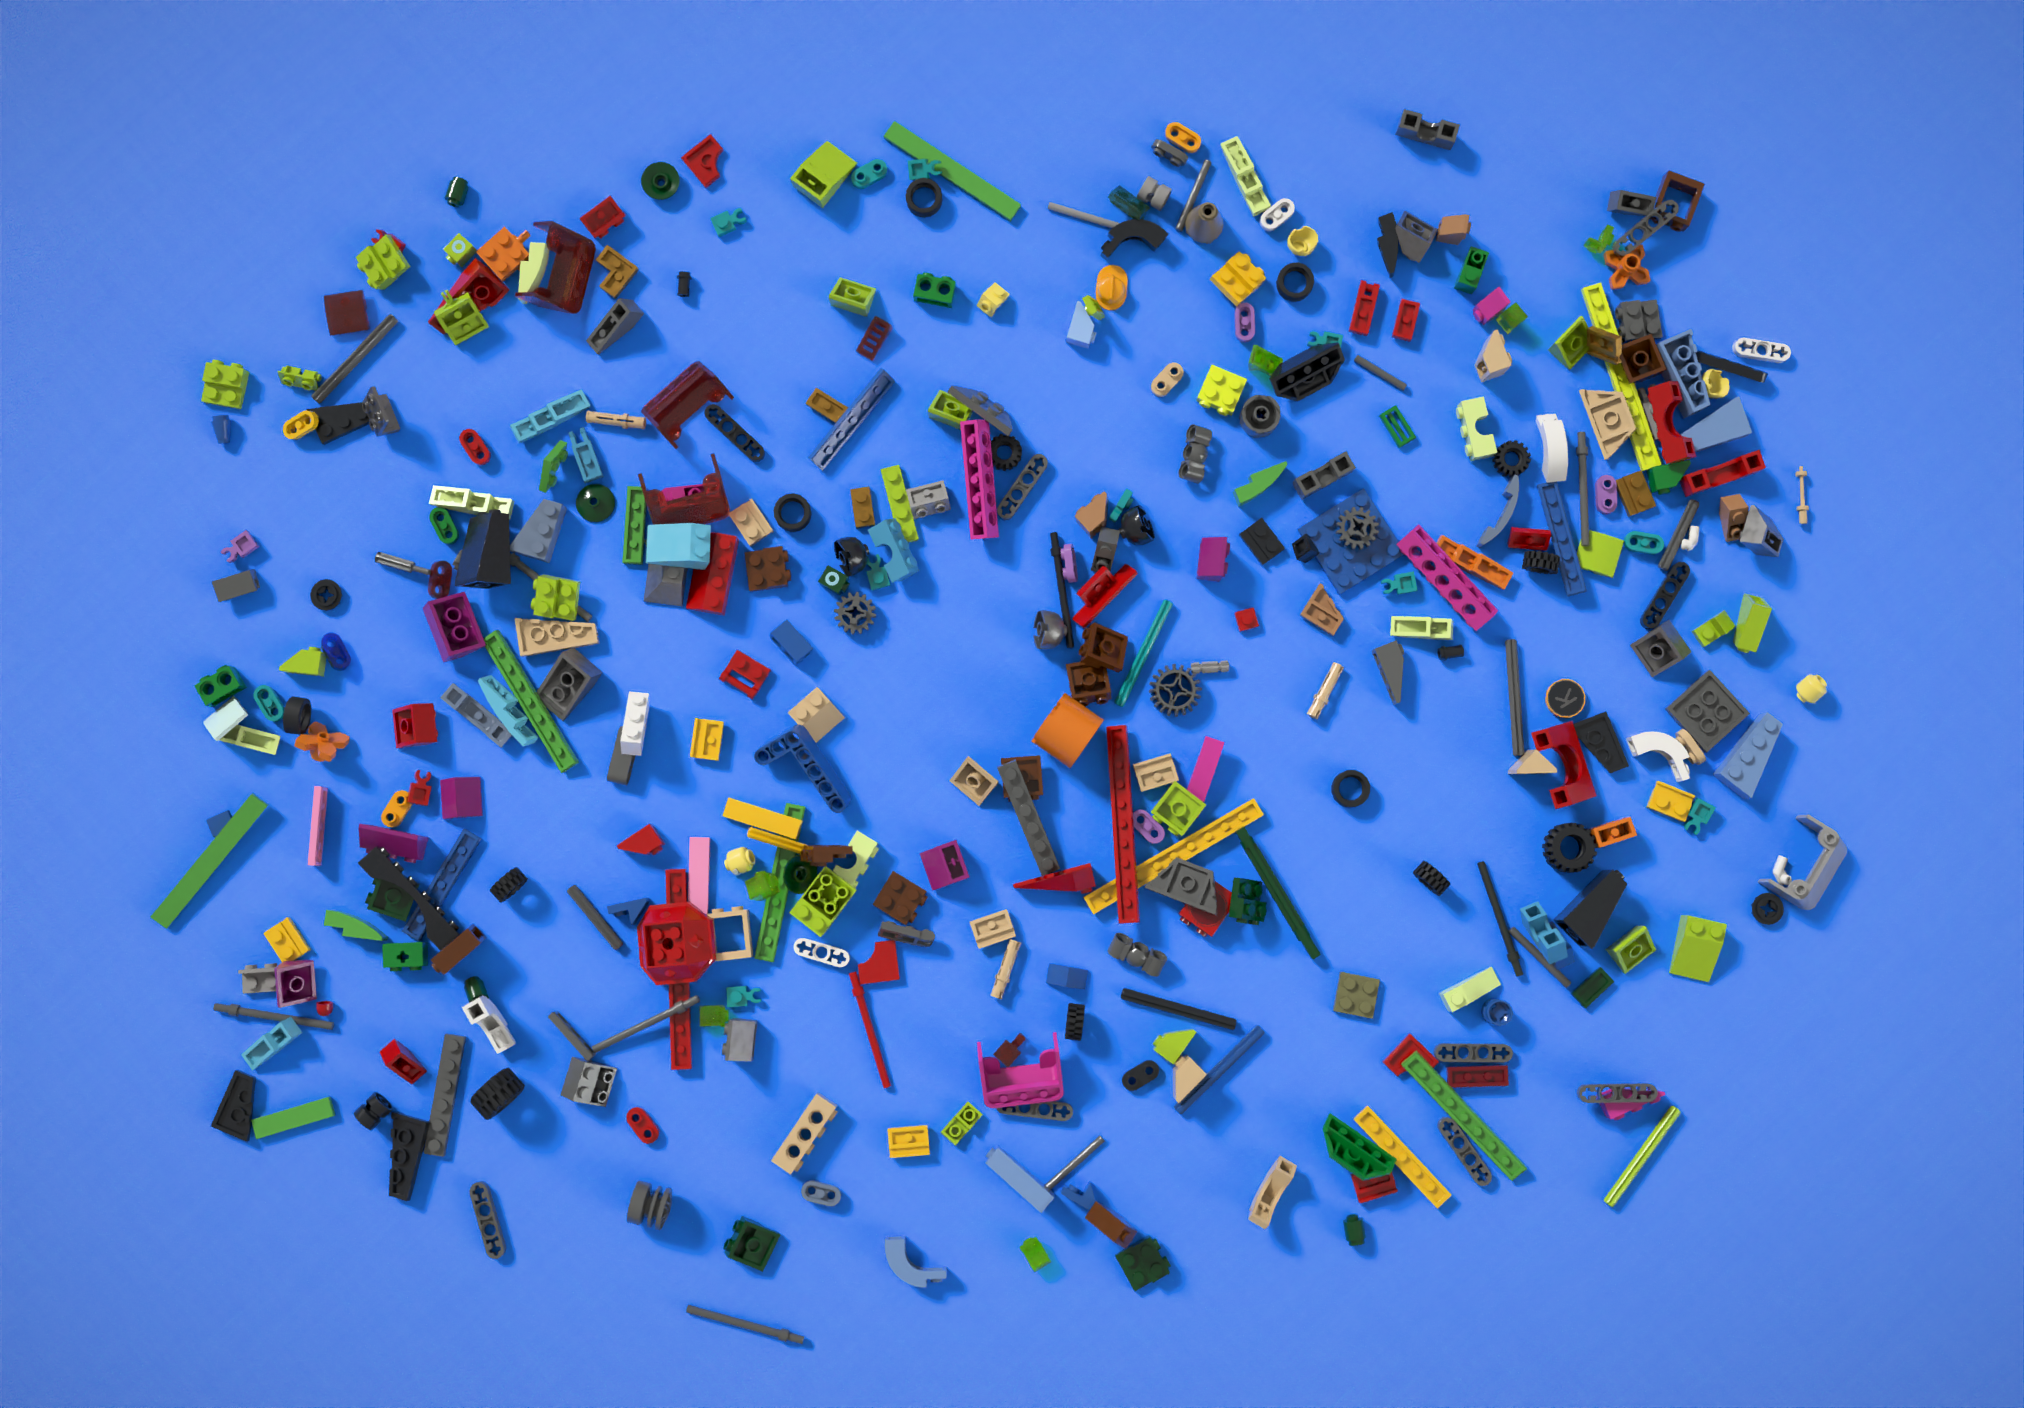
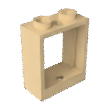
(718, 913)

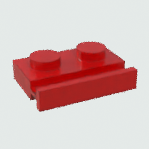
(1374, 1187)

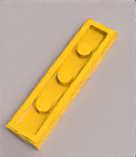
(762, 818)

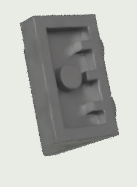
(380, 413)

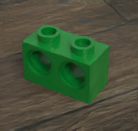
(933, 295)
(221, 689)

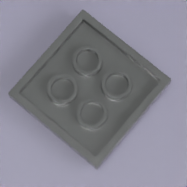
(1707, 711)

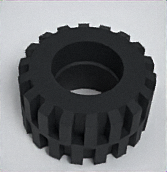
(1584, 840)
(497, 1093)

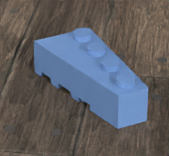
(1682, 366)
(1749, 756)

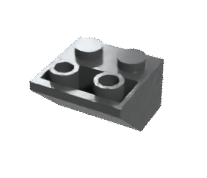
(588, 1082)

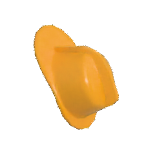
(1111, 287)

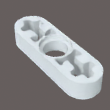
(1753, 354)
(825, 960)

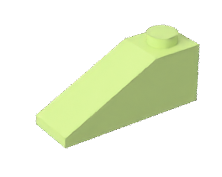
(1469, 989)

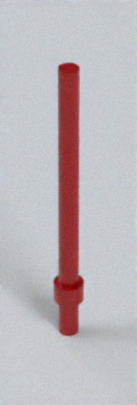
(858, 992)

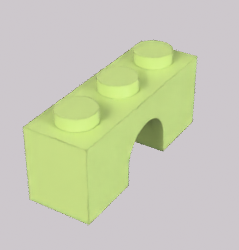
(1477, 445)
(864, 849)

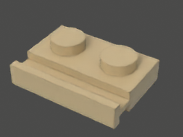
(751, 522)
(1155, 772)
(992, 928)

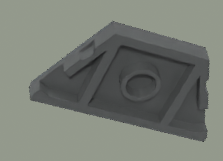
(980, 404)
(1187, 884)

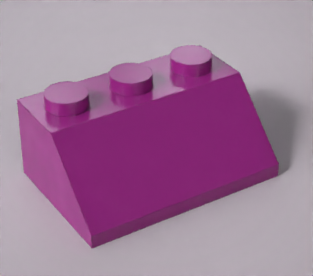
(453, 626)
(394, 841)

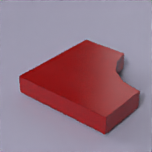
(703, 160)
(881, 965)
(1403, 1051)

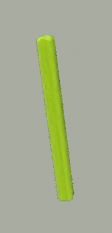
(1642, 1156)

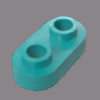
(870, 175)
(1642, 542)
(269, 704)

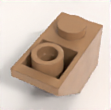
(1453, 229)
(1093, 515)
(1732, 516)

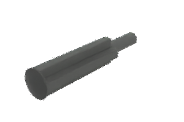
(399, 563)

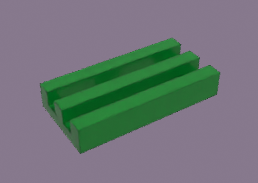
(1382, 416)

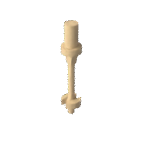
(1802, 508)

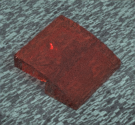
(346, 312)

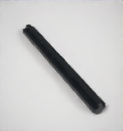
(1178, 1009)

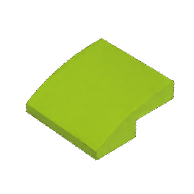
(1601, 555)

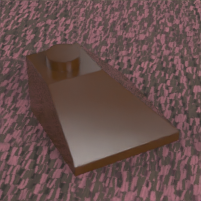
(1641, 359)

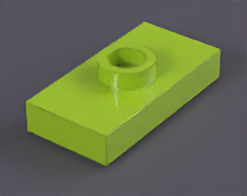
(1093, 308)

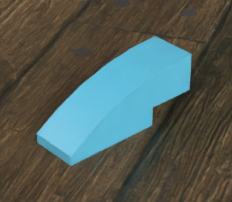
(271, 1043)

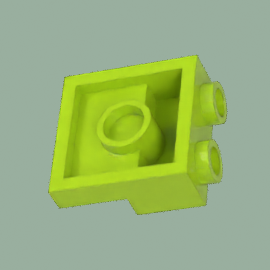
(382, 263)
(224, 384)
(555, 597)
(1177, 809)

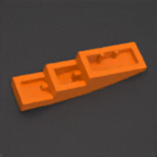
(1475, 563)

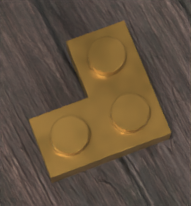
(620, 271)

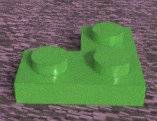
(551, 465)

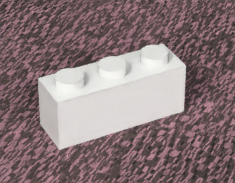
(634, 723)

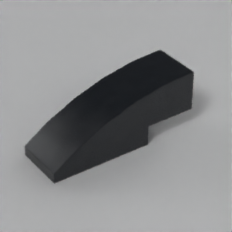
(1388, 242)

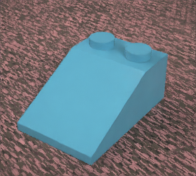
(679, 545)

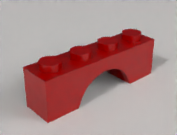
(1664, 401)
(1722, 474)

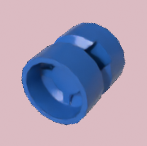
(1497, 1012)

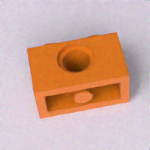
(1613, 832)

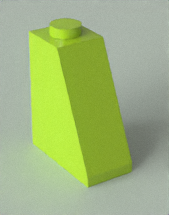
(1751, 623)

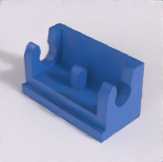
(790, 642)

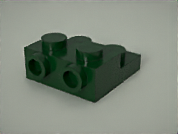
(389, 899)
(1246, 902)
(751, 1243)
(1143, 1262)

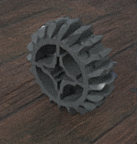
(1184, 692)

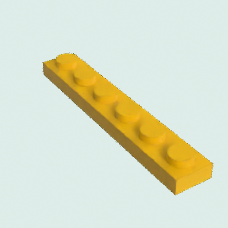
(1406, 1160)

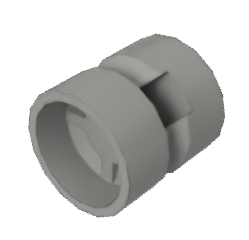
(1154, 193)

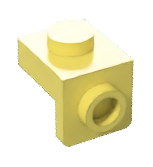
(992, 299)

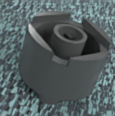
(1260, 405)

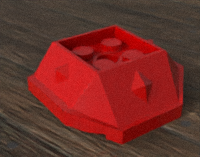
(692, 940)

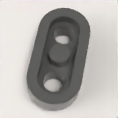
(1169, 152)

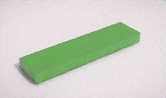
(634, 526)
(293, 1117)

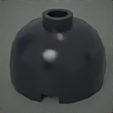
(1136, 527)
(852, 555)

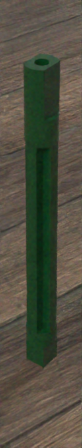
(1277, 892)

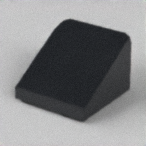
(1304, 549)

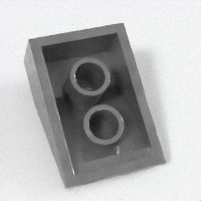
(568, 683)

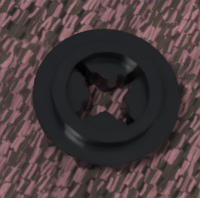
(320, 588)
(1774, 903)

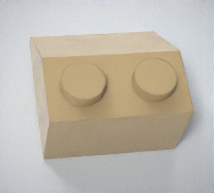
(816, 714)
(1185, 1077)

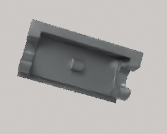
(236, 585)

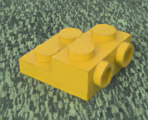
(1238, 278)

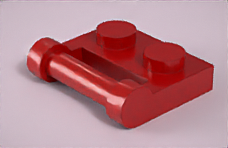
(749, 669)

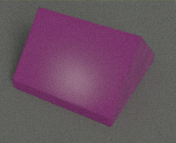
(461, 797)
(295, 982)

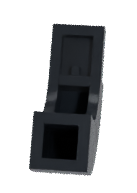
(1134, 229)

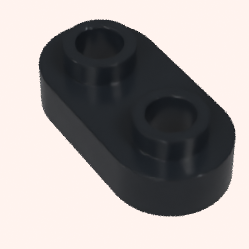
(1140, 1075)

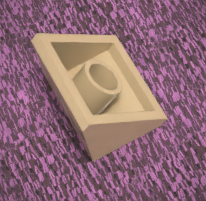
(1532, 763)
(974, 781)

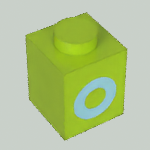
(459, 250)

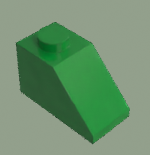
(1666, 477)

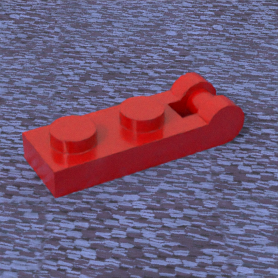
(1364, 308)

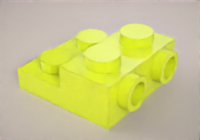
(1221, 390)

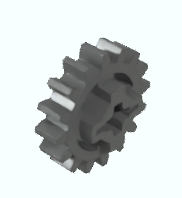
(1361, 535)
(868, 615)

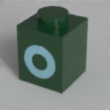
(834, 580)

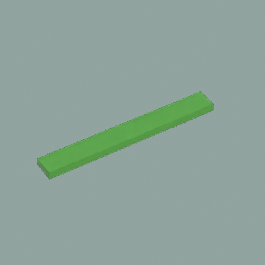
(953, 171)
(530, 701)
(209, 860)
(776, 904)
(1464, 1115)

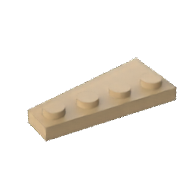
(550, 636)

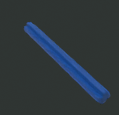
(1220, 1068)

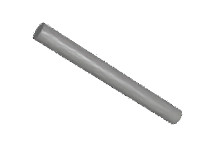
(1082, 215)

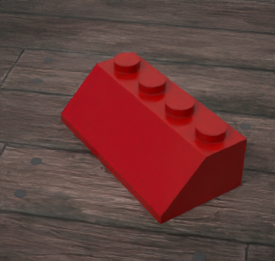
(711, 586)

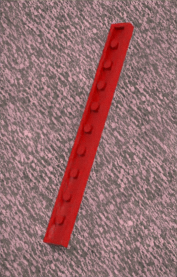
(1123, 824)
(679, 1023)

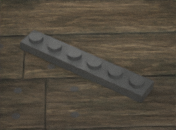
(1028, 817)
(445, 1094)

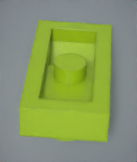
(1713, 628)

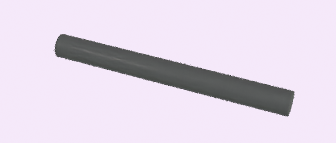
(1193, 195)
(1539, 956)
(1075, 1162)

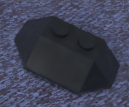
(1307, 371)

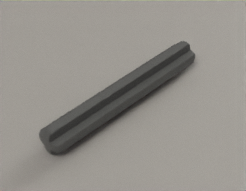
(1678, 535)
(594, 917)

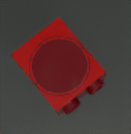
(1206, 922)

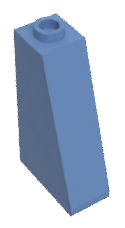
(1720, 427)
(1019, 1178)

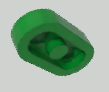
(445, 526)

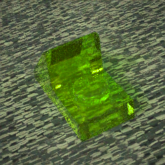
(1263, 360)

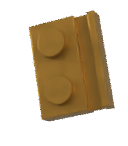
(1604, 345)
(1634, 493)

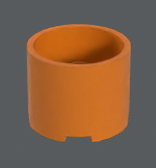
(1067, 730)

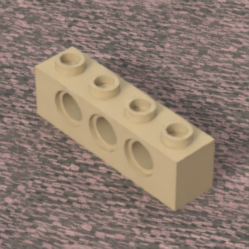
(783, 1157)

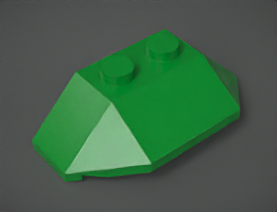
(1355, 1151)

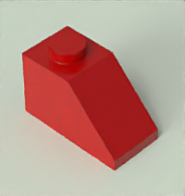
(643, 841)
(402, 1061)

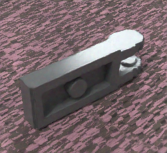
(906, 934)

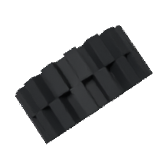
(1016, 452)
(1503, 467)
(1541, 562)
(1431, 878)
(508, 884)
(1074, 1021)

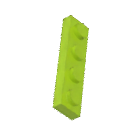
(899, 501)

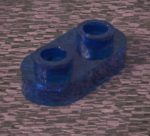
(337, 652)

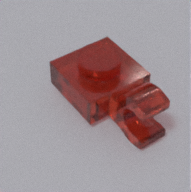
(1008, 1050)

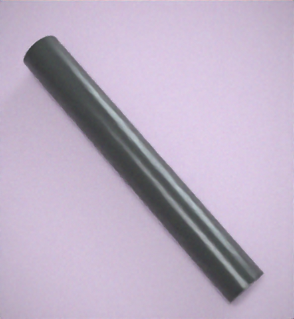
(1380, 372)

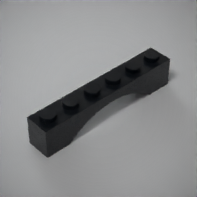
(438, 928)

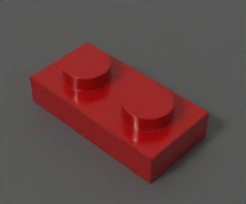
(1405, 320)
(1529, 538)

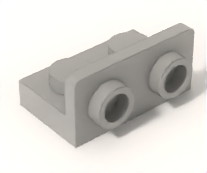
(928, 499)
(258, 979)

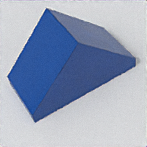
(1067, 976)

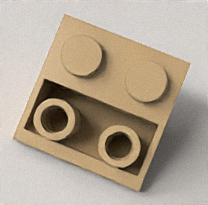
(1493, 358)

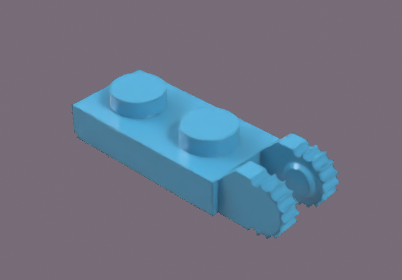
(586, 457)

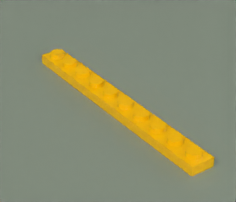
(1183, 849)

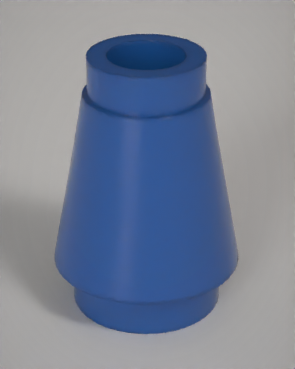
(222, 428)

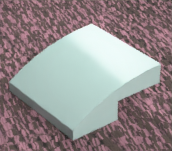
(225, 718)

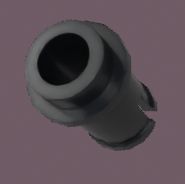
(683, 284)
(1450, 652)

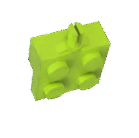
(460, 317)

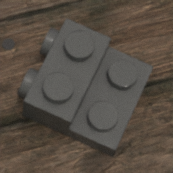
(1638, 320)

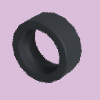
(920, 183)
(1299, 267)
(789, 498)
(297, 715)
(1365, 788)

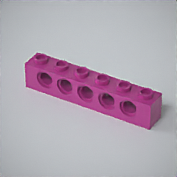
(979, 479)
(1457, 579)

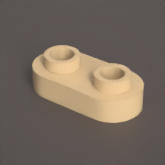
(1168, 379)
(1695, 753)

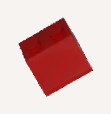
(415, 725)

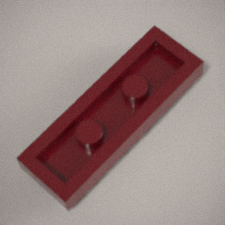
(1477, 1076)

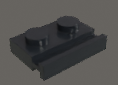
(1261, 541)

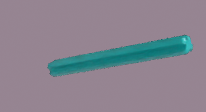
(1143, 653)

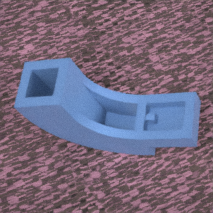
(904, 1268)

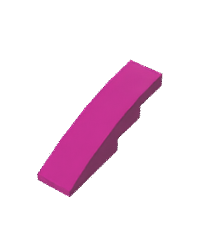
(1205, 767)

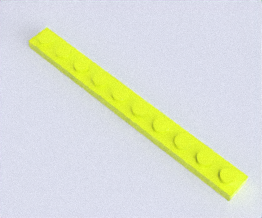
(1642, 438)

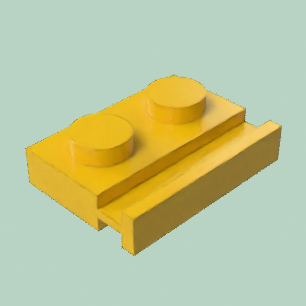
(707, 739)
(1670, 801)
(287, 940)
(908, 1141)

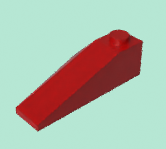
(481, 285)
(1071, 879)

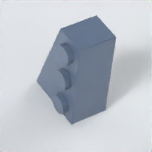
(540, 532)

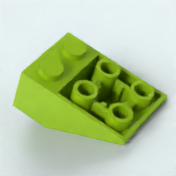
(823, 173)
(823, 901)

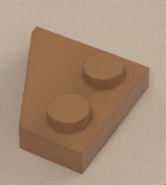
(1322, 611)

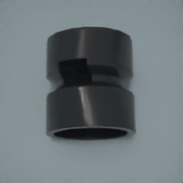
(374, 1109)

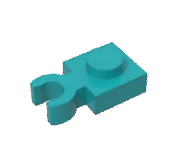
(920, 168)
(725, 223)
(1327, 338)
(1124, 502)
(878, 575)
(1402, 583)
(1700, 812)
(738, 996)

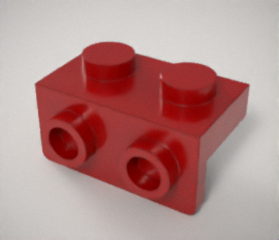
(602, 217)

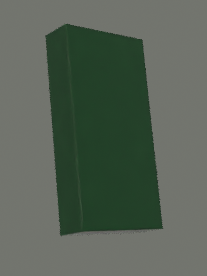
(1592, 987)

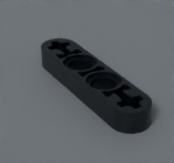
(1731, 366)
(734, 433)
(1664, 595)

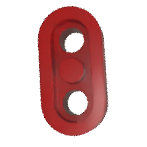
(476, 447)
(644, 1123)

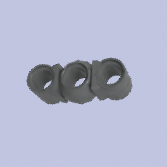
(1195, 453)
(1137, 954)

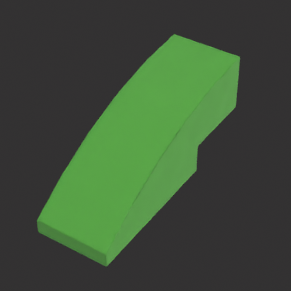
(1258, 483)
(353, 925)

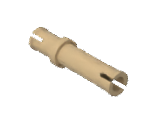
(638, 422)
(1325, 690)
(1003, 975)

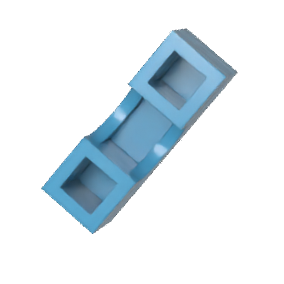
(902, 562)
(1547, 939)

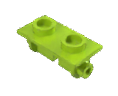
(291, 376)

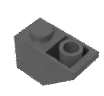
(1105, 549)

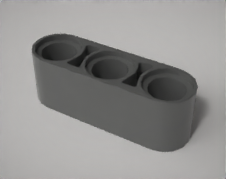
(620, 764)

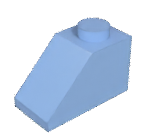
(1081, 328)

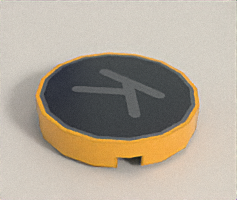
(1565, 698)

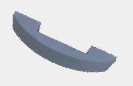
(1510, 492)
(476, 714)

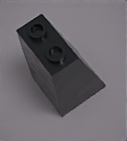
(485, 552)
(1591, 909)

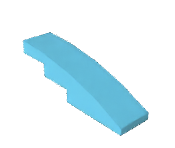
(550, 416)
(504, 707)

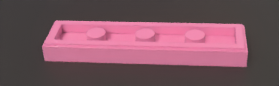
(317, 826)
(699, 872)

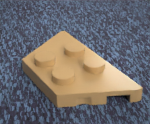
(1609, 418)

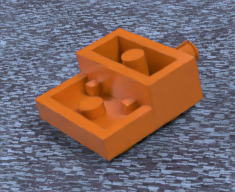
(504, 252)

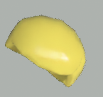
(1302, 241)
(1715, 384)

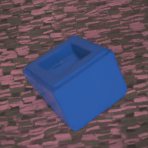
(218, 822)

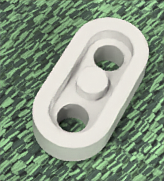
(1276, 215)

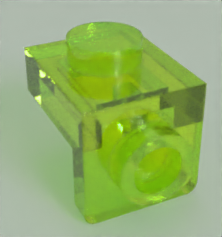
(1604, 239)
(713, 1015)
(1035, 1253)

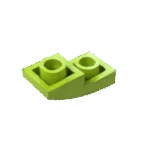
(961, 1123)

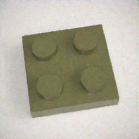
(1356, 995)

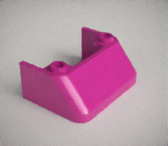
(1021, 1083)

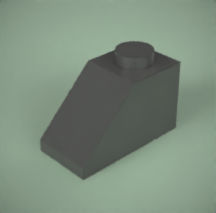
(1630, 203)

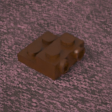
(767, 568)
(1103, 647)
(1088, 683)
(1032, 774)
(821, 854)
(900, 898)

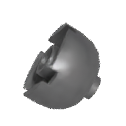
(1049, 629)

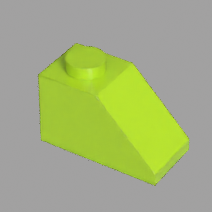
(306, 662)
(1173, 1043)

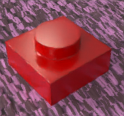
(1246, 619)

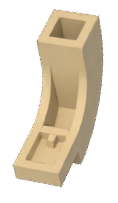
(1270, 1191)

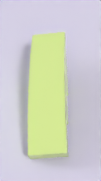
(1245, 176)
(469, 502)

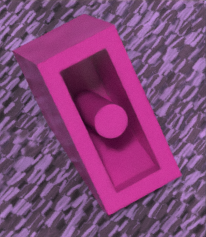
(1491, 306)

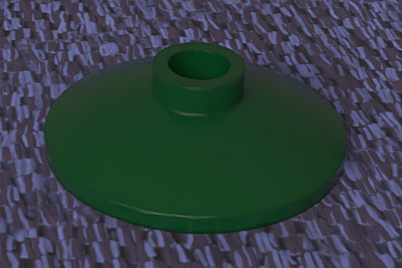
(660, 172)
(603, 507)
(804, 878)

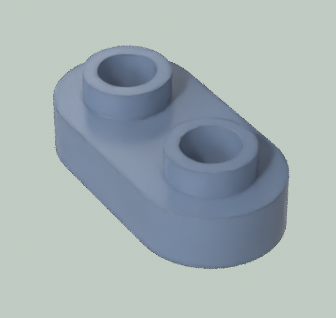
(821, 1193)

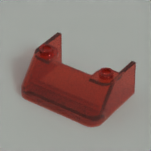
(569, 271)
(682, 399)
(696, 508)

